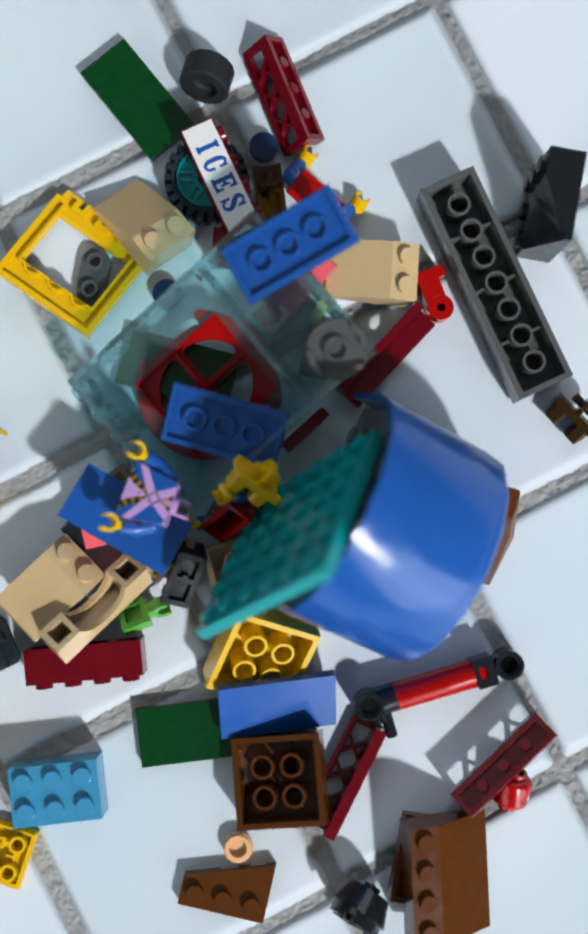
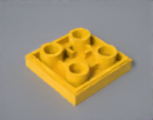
(15, 852)

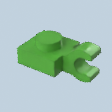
(139, 614)

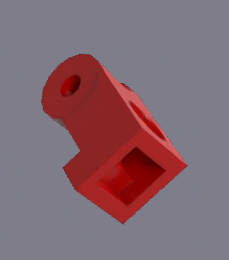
(432, 296)

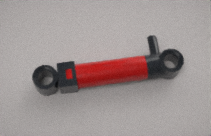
(477, 672)

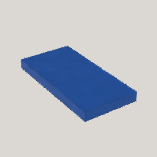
(290, 244)
(221, 423)
(101, 493)
(277, 704)

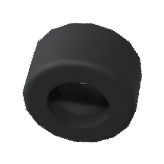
(206, 76)

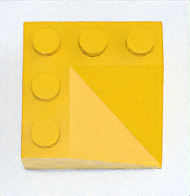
(261, 648)

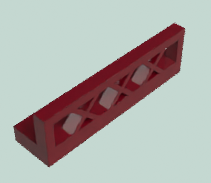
(286, 90)
(393, 349)
(503, 765)
(357, 771)

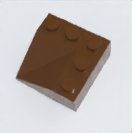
(280, 780)

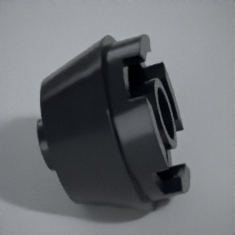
(361, 906)

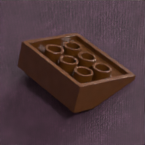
(444, 873)

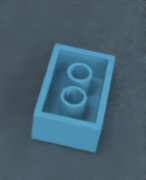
(57, 790)

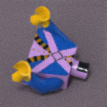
(148, 497)

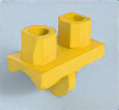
(257, 477)

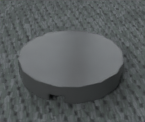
(337, 349)

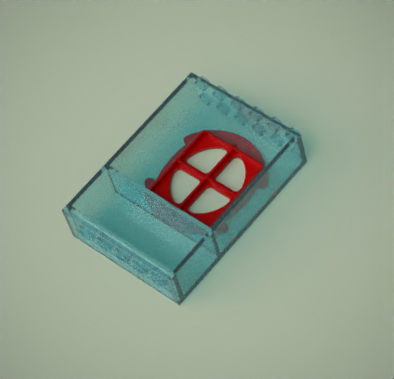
(200, 306)

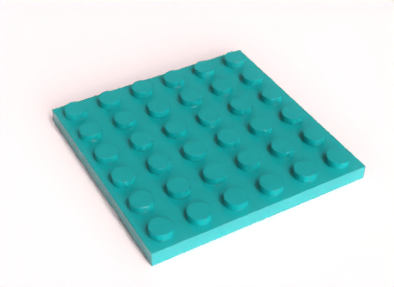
(292, 542)

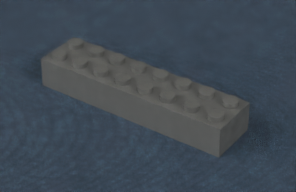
(493, 284)

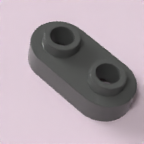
(93, 275)

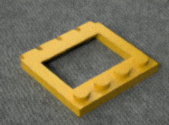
(48, 292)

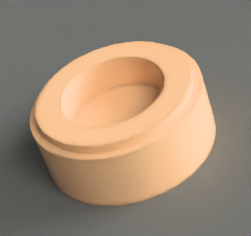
(238, 846)

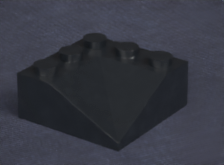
(550, 204)

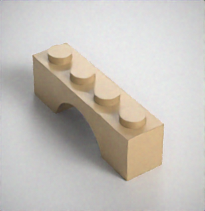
(75, 629)

